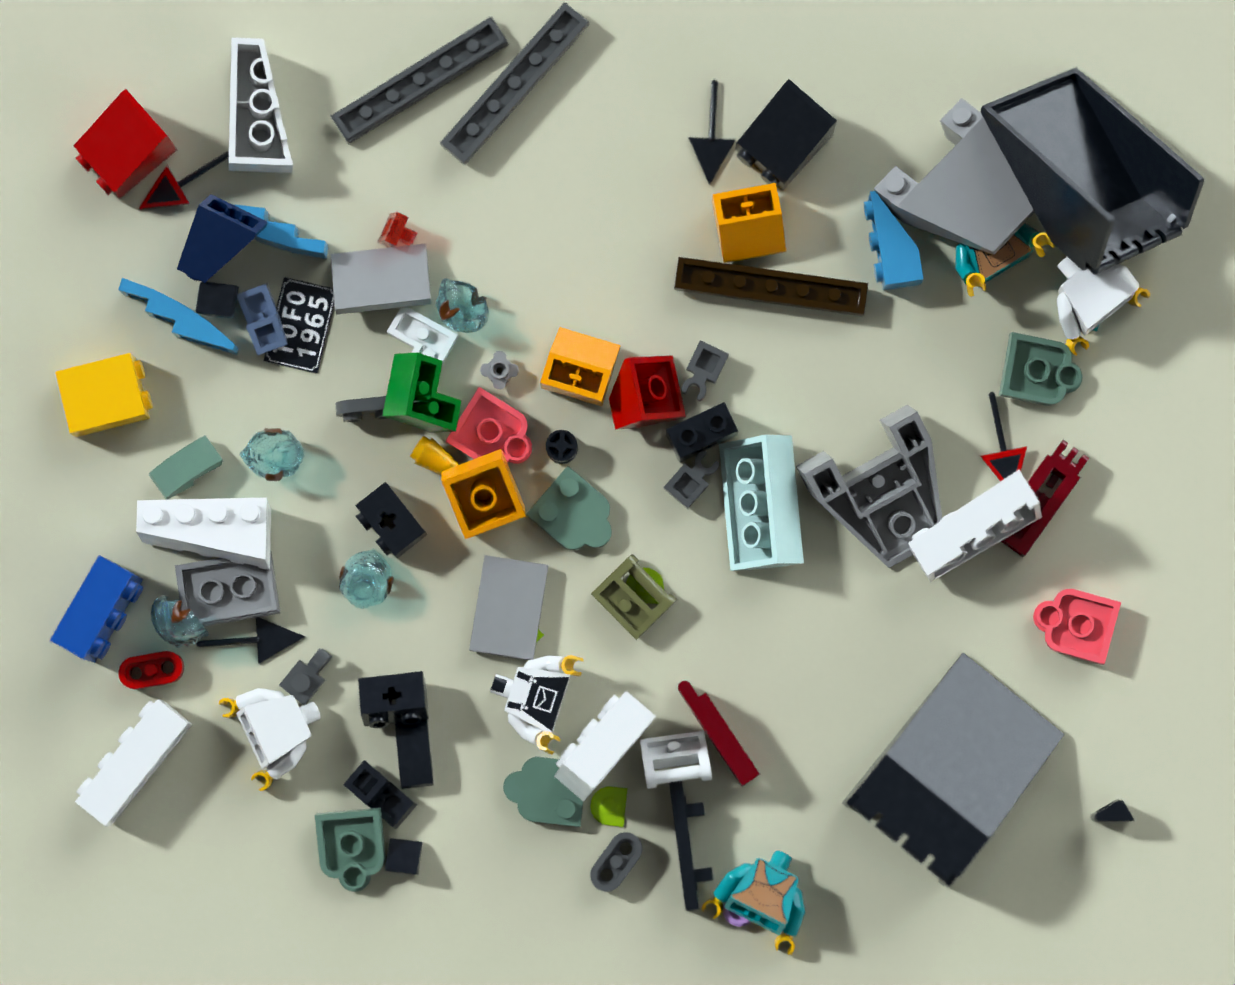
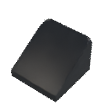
(217, 299)
(1113, 812)
(403, 856)

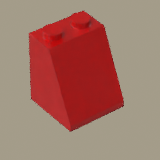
(123, 146)

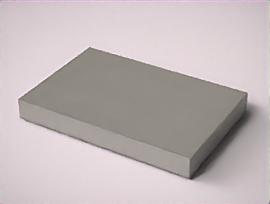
(380, 279)
(227, 590)
(508, 608)

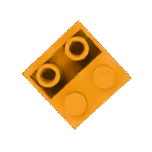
(749, 222)
(580, 366)

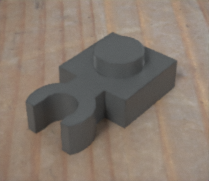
(705, 365)
(688, 482)

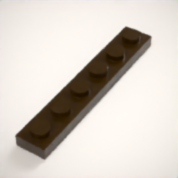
(771, 286)

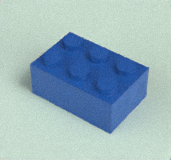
(97, 610)

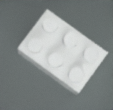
(603, 744)

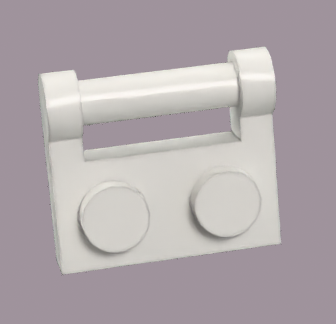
(675, 751)

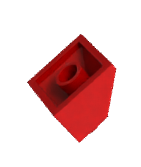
(646, 393)

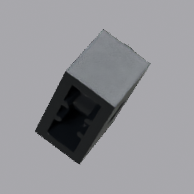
(701, 432)
(385, 502)
(379, 691)

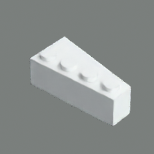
(256, 123)
(976, 526)
(212, 527)

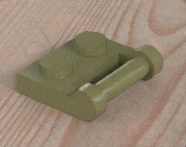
(626, 604)

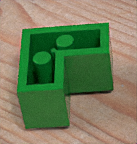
(414, 394)

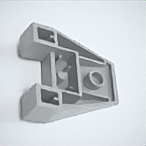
(968, 193)
(886, 496)

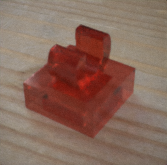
(396, 231)

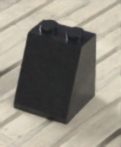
(785, 135)

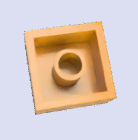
(483, 494)

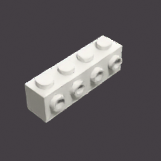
(133, 762)

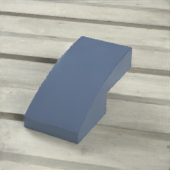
(262, 319)

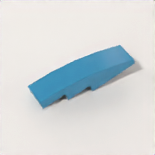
(286, 236)
(186, 322)

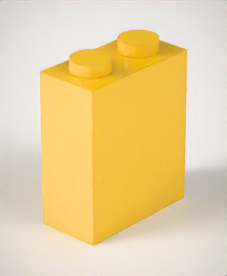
(104, 394)

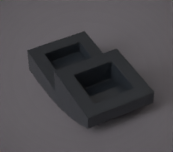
(414, 755)
(379, 792)

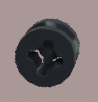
(561, 441)

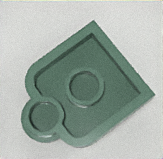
(1038, 370)
(573, 512)
(542, 795)
(351, 845)

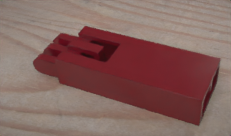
(1061, 468)
(719, 734)

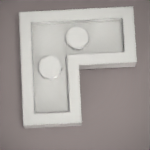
(422, 334)

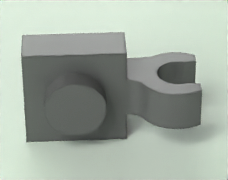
(305, 679)

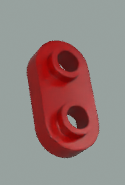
(152, 670)

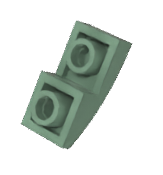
(185, 466)

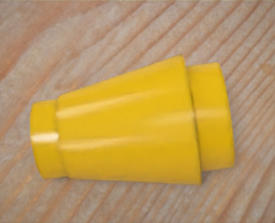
(432, 456)

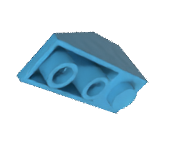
(896, 252)

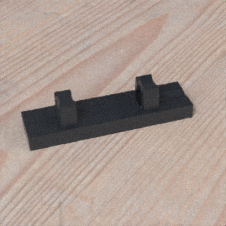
(689, 875)

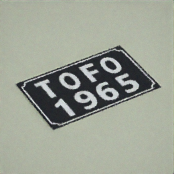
(305, 317)

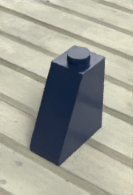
(216, 237)

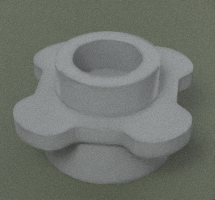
(499, 379)

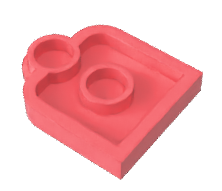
(490, 426)
(1078, 624)

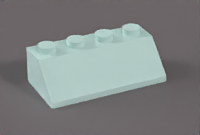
(761, 502)

